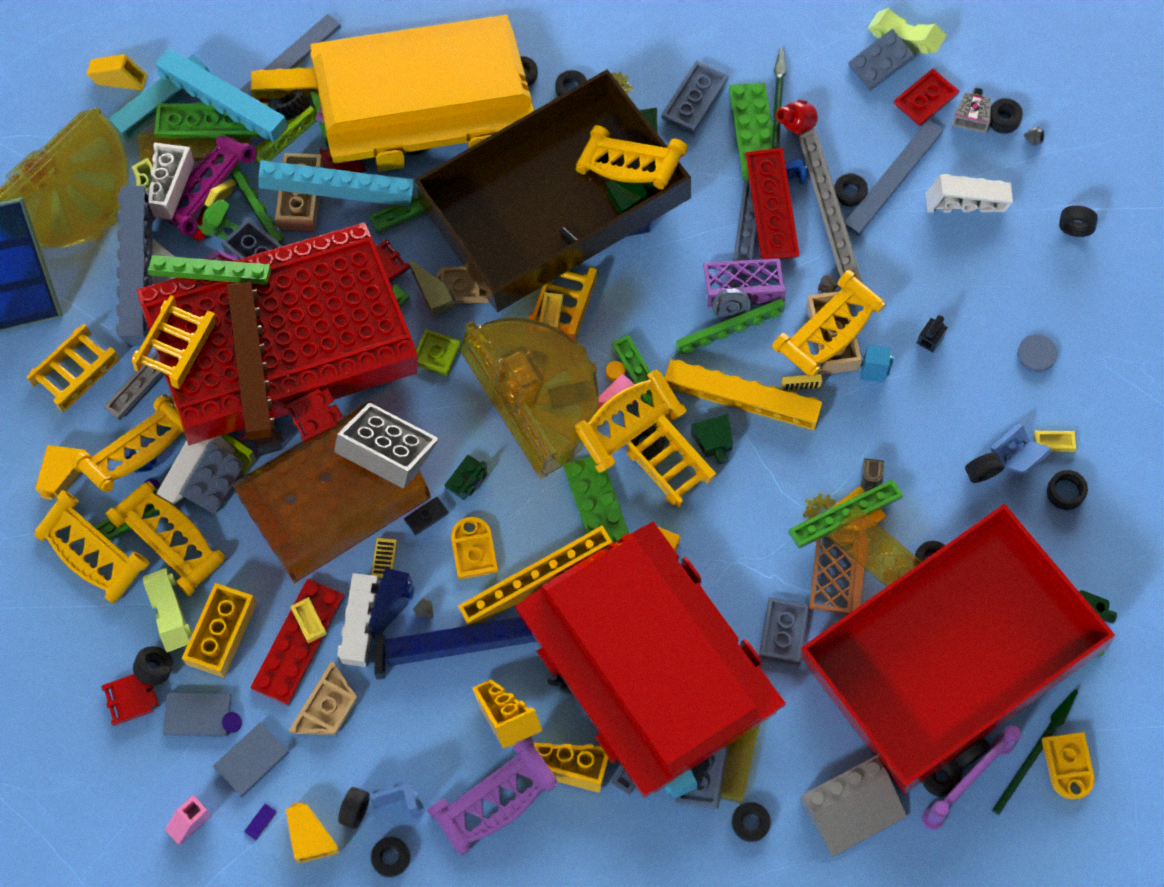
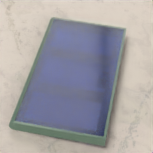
(25, 283)

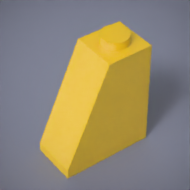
(117, 72)
(56, 471)
(308, 835)

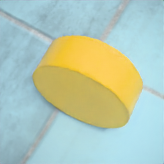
(614, 370)

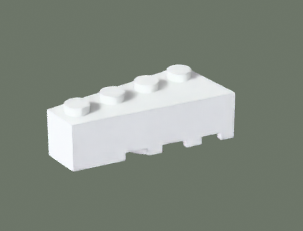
(169, 176)
(968, 194)
(355, 632)

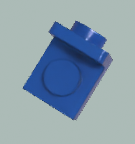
(796, 168)

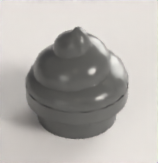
(1035, 136)
(827, 284)
(424, 609)

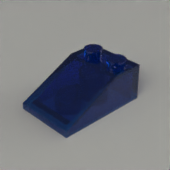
(391, 599)

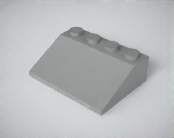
(385, 445)
(853, 806)

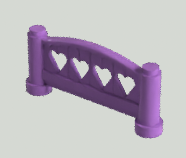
(1002, 745)
(453, 816)

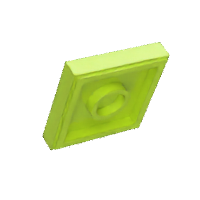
(437, 352)

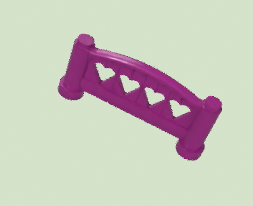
(233, 153)

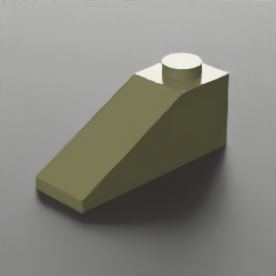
(433, 290)

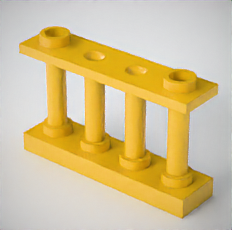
(582, 296)
(186, 357)
(84, 381)
(677, 443)

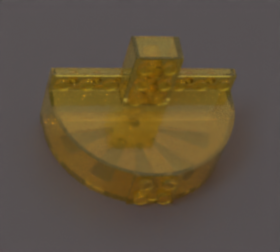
(72, 181)
(536, 384)

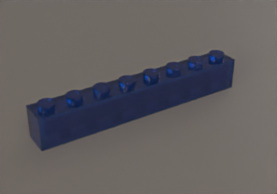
(457, 641)

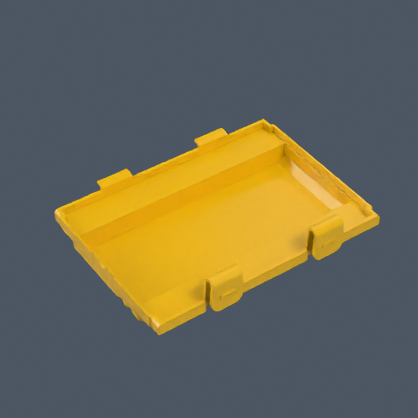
(419, 89)

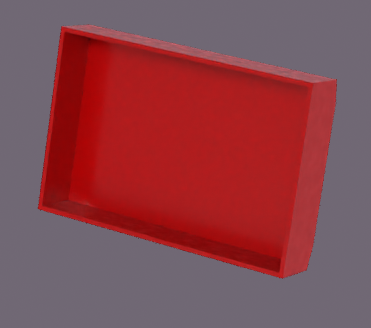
(323, 326)
(956, 647)

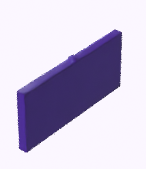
(260, 821)

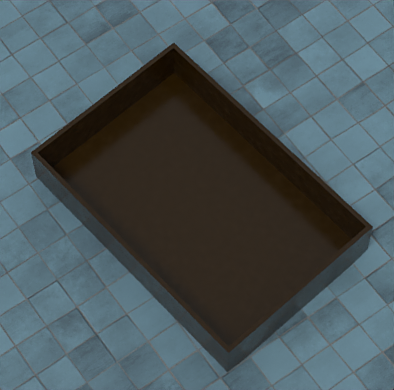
(521, 186)

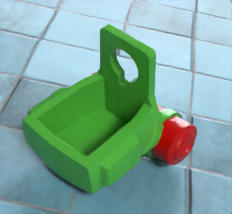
(212, 220)

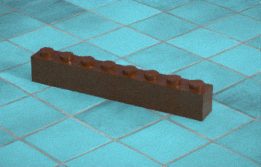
(249, 361)

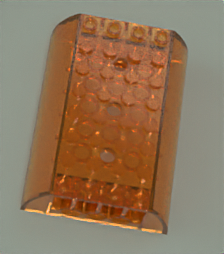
(326, 515)

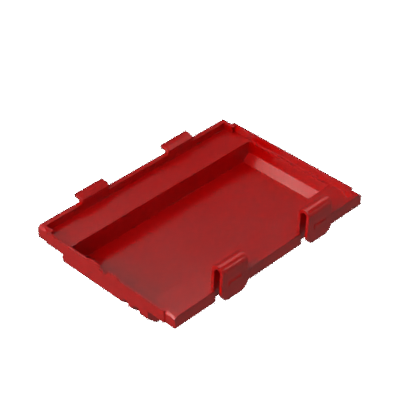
(649, 658)

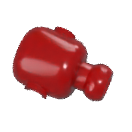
(798, 116)

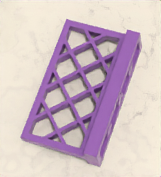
(758, 294)

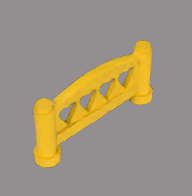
(600, 143)
(852, 292)
(603, 447)
(97, 467)
(124, 568)
(191, 571)

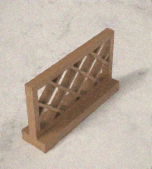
(855, 581)

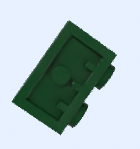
(466, 477)

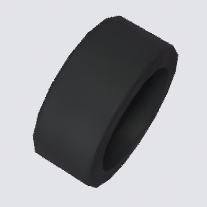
(1072, 214)
(1060, 502)

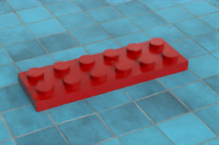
(772, 204)
(291, 652)

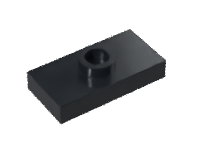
(426, 516)
(378, 656)

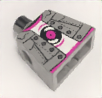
(973, 112)

